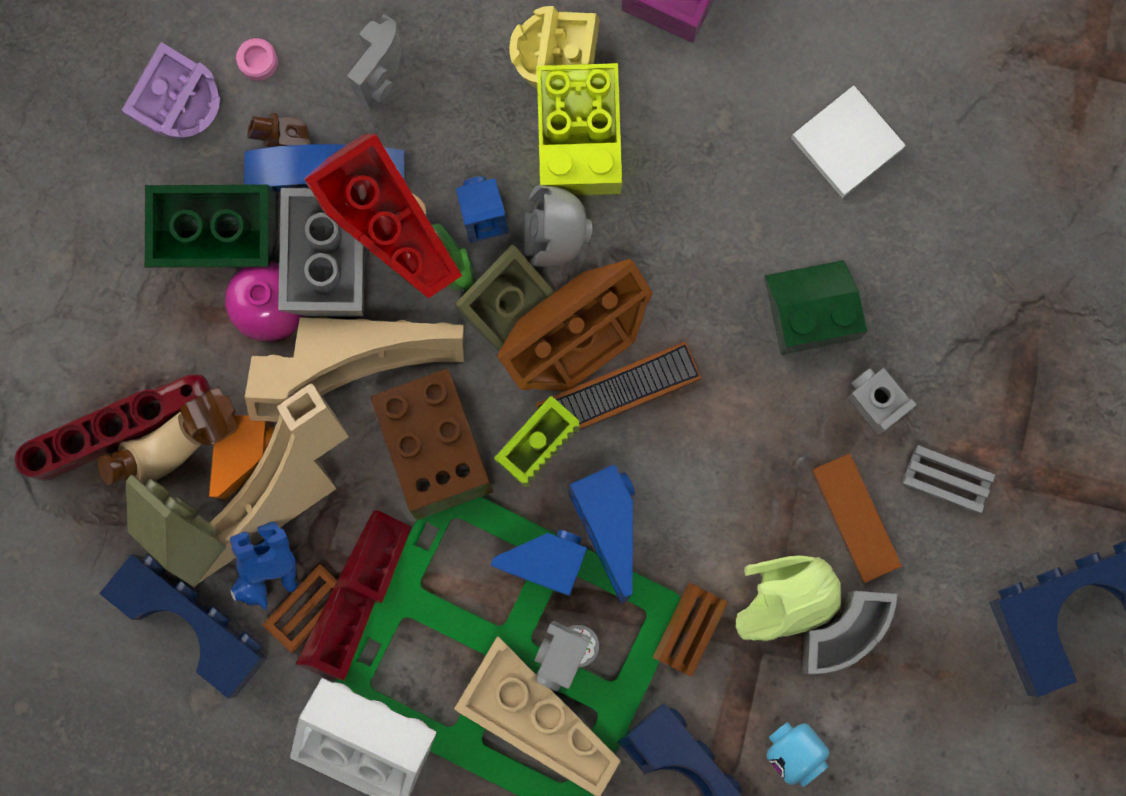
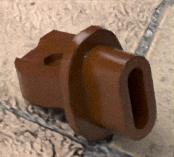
(278, 131)

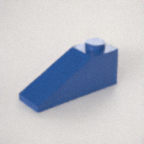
(607, 516)

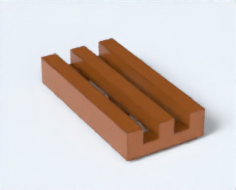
(696, 632)
(282, 635)

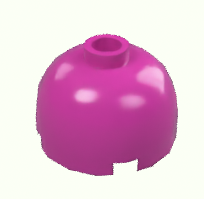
(253, 304)

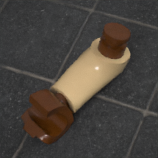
(162, 451)

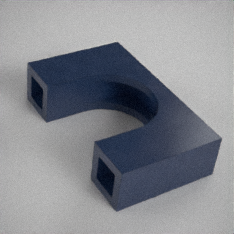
(1031, 616)

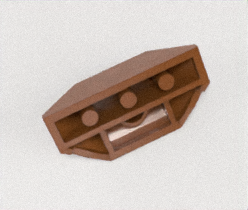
(577, 328)

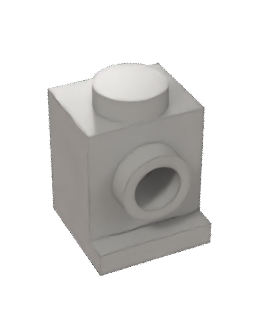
(879, 415)
(560, 656)

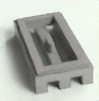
(980, 491)

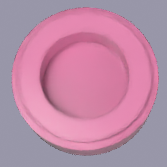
(257, 59)

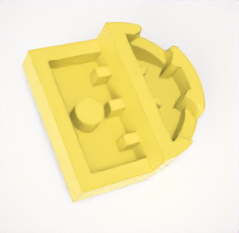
(553, 40)

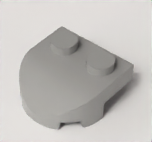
(379, 64)

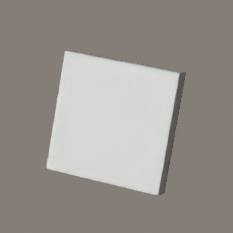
(848, 141)

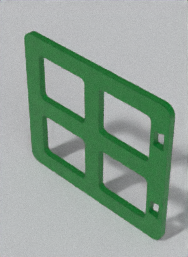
(463, 742)

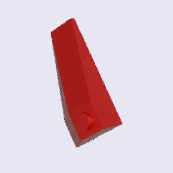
(375, 206)

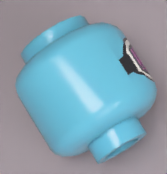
(797, 754)

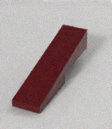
(359, 587)

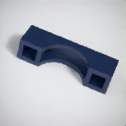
(225, 656)
(665, 744)

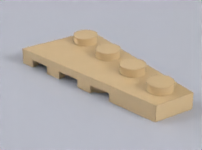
(535, 720)

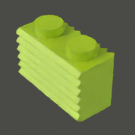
(538, 441)

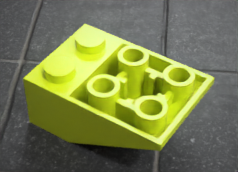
(580, 128)

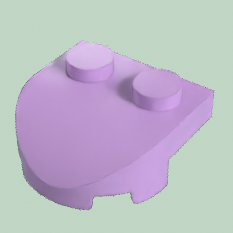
(173, 96)

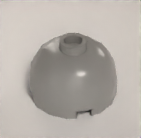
(555, 228)

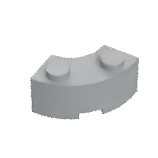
(851, 634)

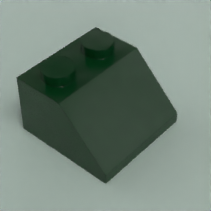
(815, 307)

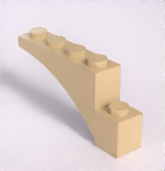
(344, 350)
(287, 474)

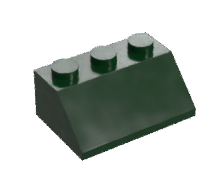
(209, 226)

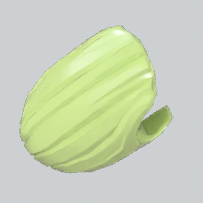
(791, 599)

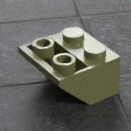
(170, 531)

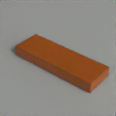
(856, 518)

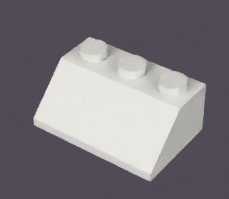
(361, 741)

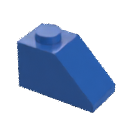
(482, 209)
(545, 561)

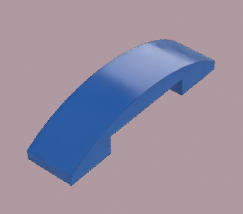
(290, 164)

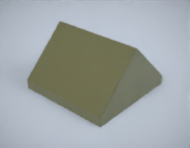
(503, 296)

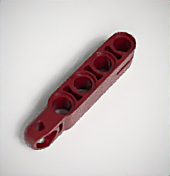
(94, 428)

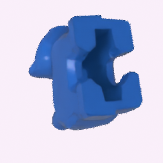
(261, 563)

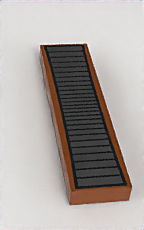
(630, 386)

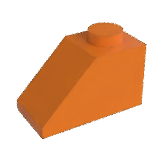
(238, 456)

